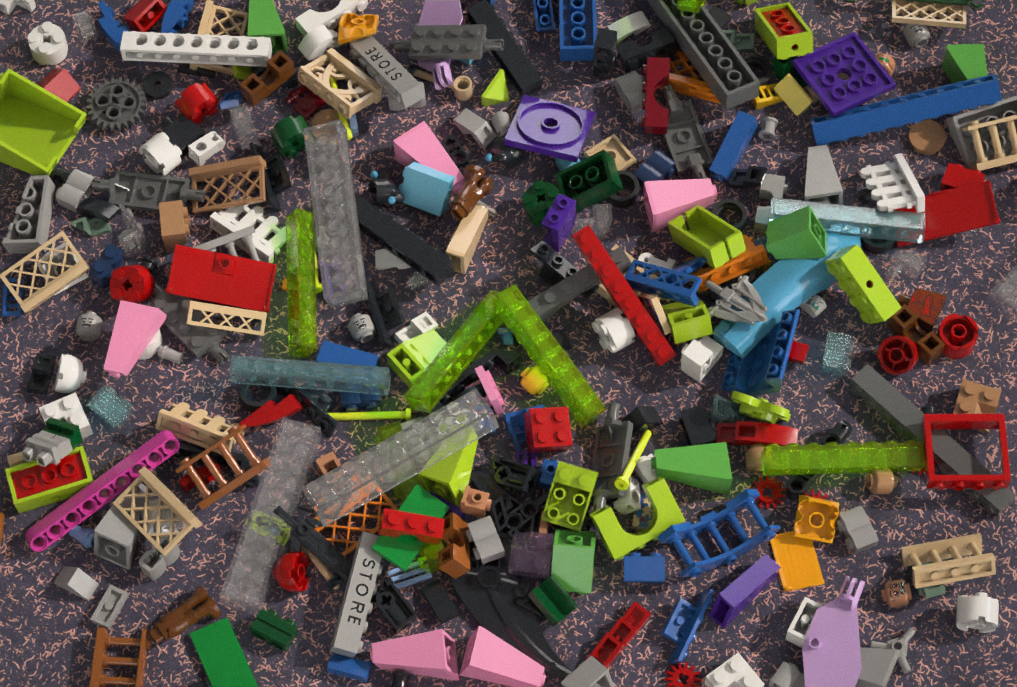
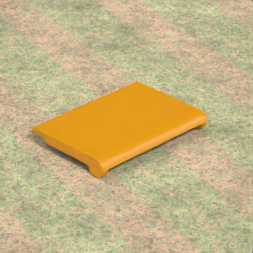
(797, 561)

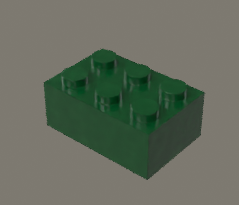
(590, 180)

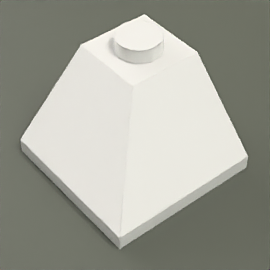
(56, 270)

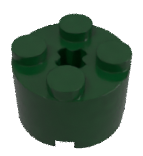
(289, 136)
(538, 200)

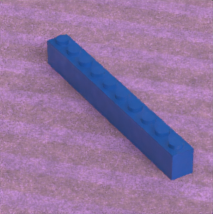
(906, 109)

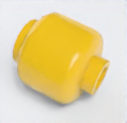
(534, 381)

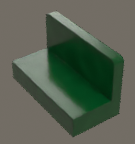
(552, 600)

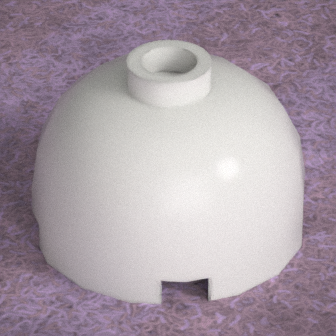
(69, 374)

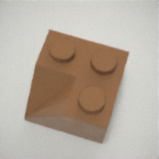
(174, 224)
(976, 399)

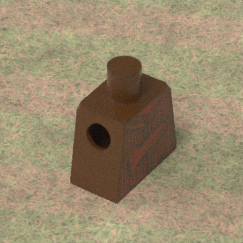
(925, 305)

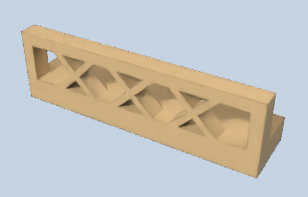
(228, 311)

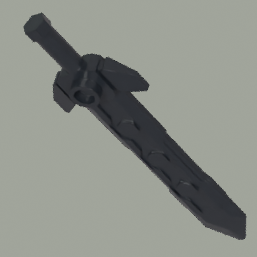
(305, 533)

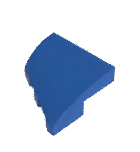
(688, 267)
(516, 426)

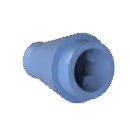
(83, 535)

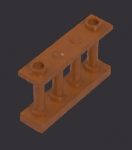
(224, 485)
(102, 659)

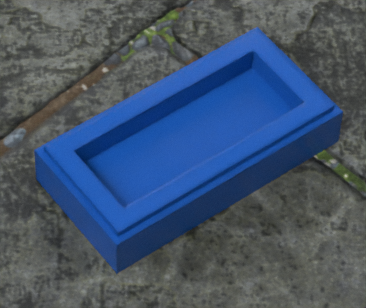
(231, 99)

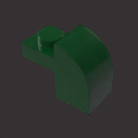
(784, 67)

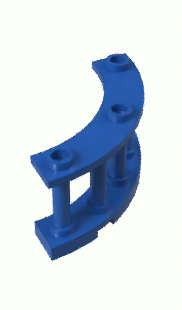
(709, 522)

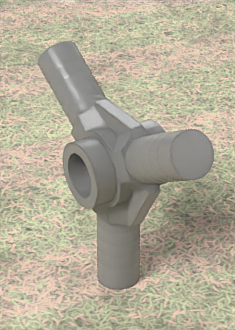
(899, 644)

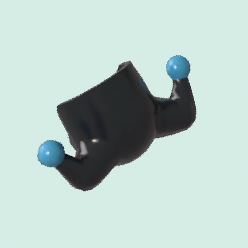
(505, 154)
(386, 189)

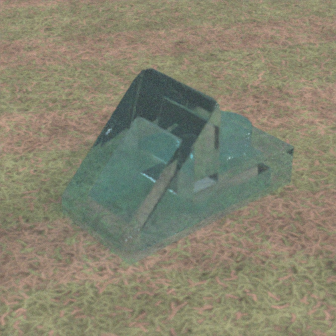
(725, 411)

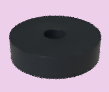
(157, 78)

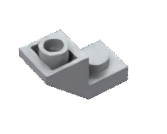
(476, 126)

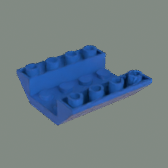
(765, 365)

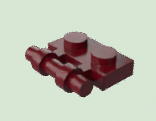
(308, 105)

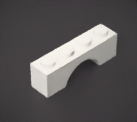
(330, 19)

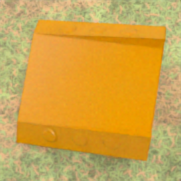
(356, 27)
(816, 519)

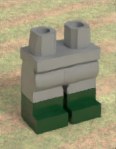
(52, 442)

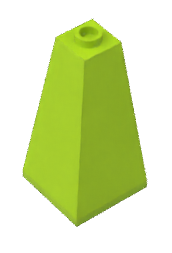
(450, 475)

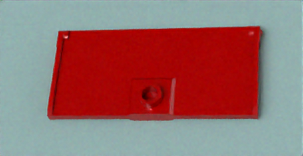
(957, 211)
(221, 278)

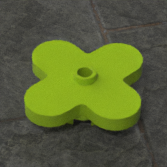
(760, 408)

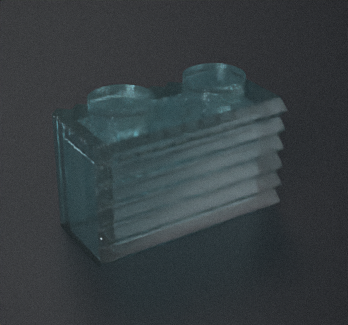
(836, 353)
(110, 407)

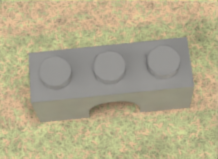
(772, 187)

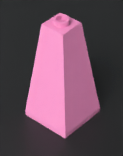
(424, 148)
(672, 198)
(131, 334)
(421, 654)
(498, 662)

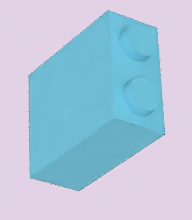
(426, 188)

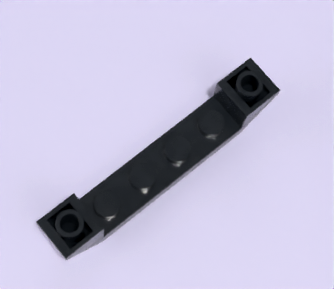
(505, 359)
(191, 450)

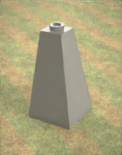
(821, 177)
(116, 536)
(876, 666)

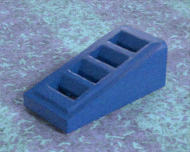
(6, 291)

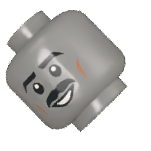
(916, 35)
(89, 326)
(361, 328)

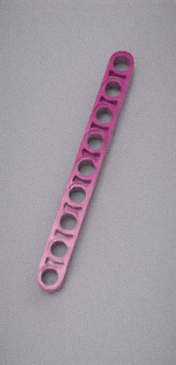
(91, 492)

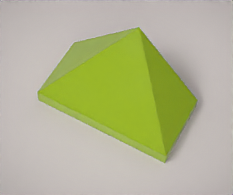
(496, 91)

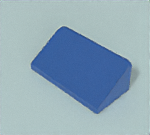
(349, 667)

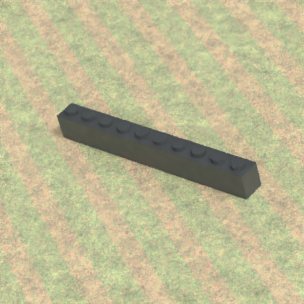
(907, 420)

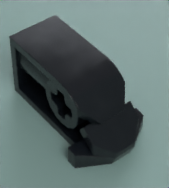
(516, 475)
(399, 612)

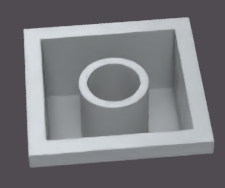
(589, 674)

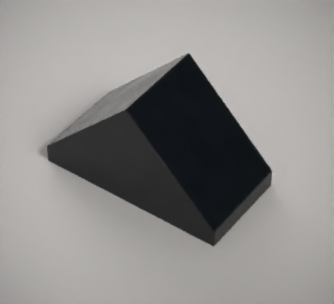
(643, 419)

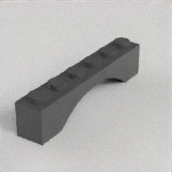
(555, 297)

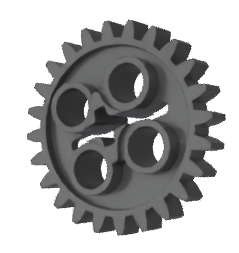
(116, 104)

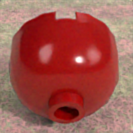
(890, 354)
(290, 570)

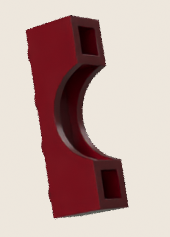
(655, 116)

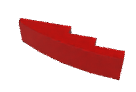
(620, 635)

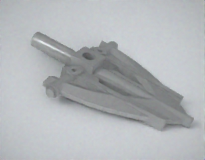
(748, 312)

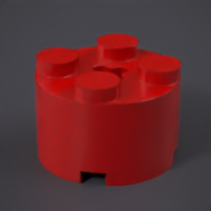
(197, 102)
(132, 284)
(959, 335)

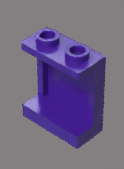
(559, 221)

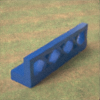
(663, 289)

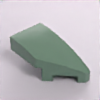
(741, 42)
(92, 227)

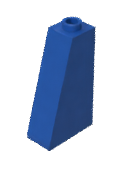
(733, 146)

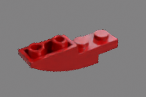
(755, 433)

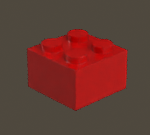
(548, 429)

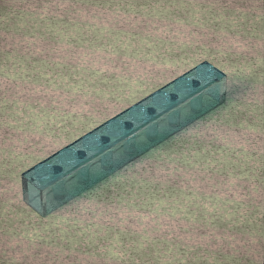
(857, 220)
(310, 375)

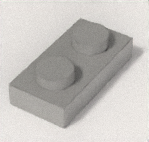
(109, 607)

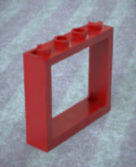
(964, 421)

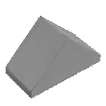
(76, 582)

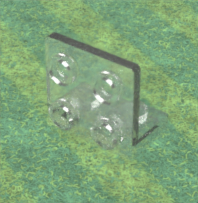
(131, 240)

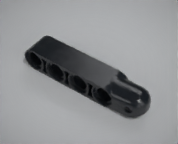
(837, 434)

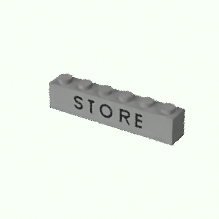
(386, 71)
(357, 598)

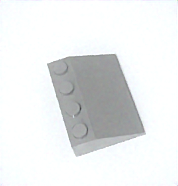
(983, 114)

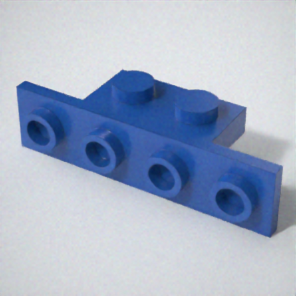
(683, 623)

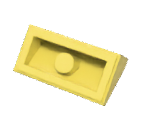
(793, 94)

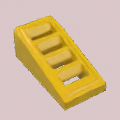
(766, 101)

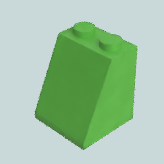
(964, 62)
(797, 236)
(574, 560)

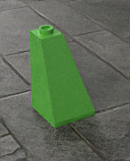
(265, 22)
(697, 465)

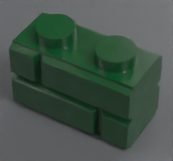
(274, 629)

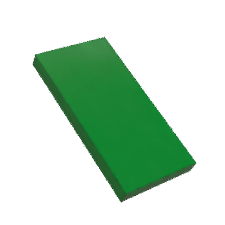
(404, 549)
(222, 655)

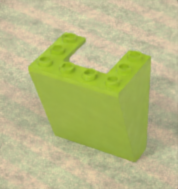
(34, 125)

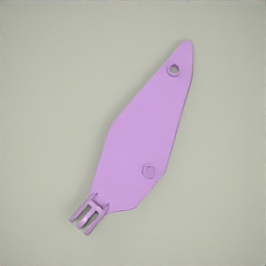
(440, 13)
(833, 641)

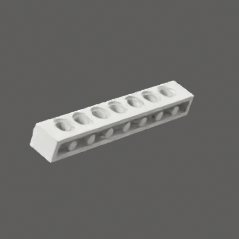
(195, 48)

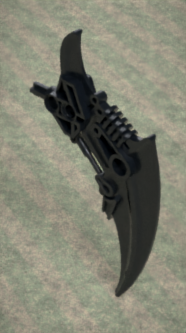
(496, 596)

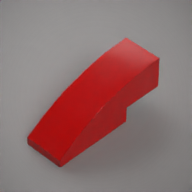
(272, 412)

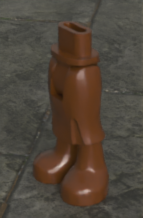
(472, 191)
(183, 616)

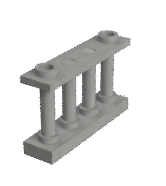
(228, 242)

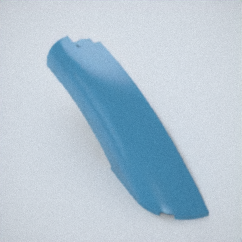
(781, 290)

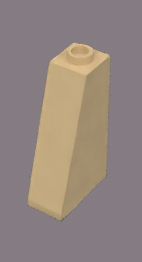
(466, 238)

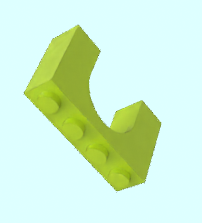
(664, 515)

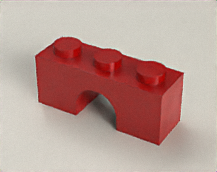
(397, 523)

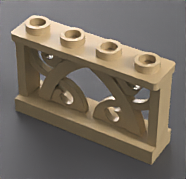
(340, 98)

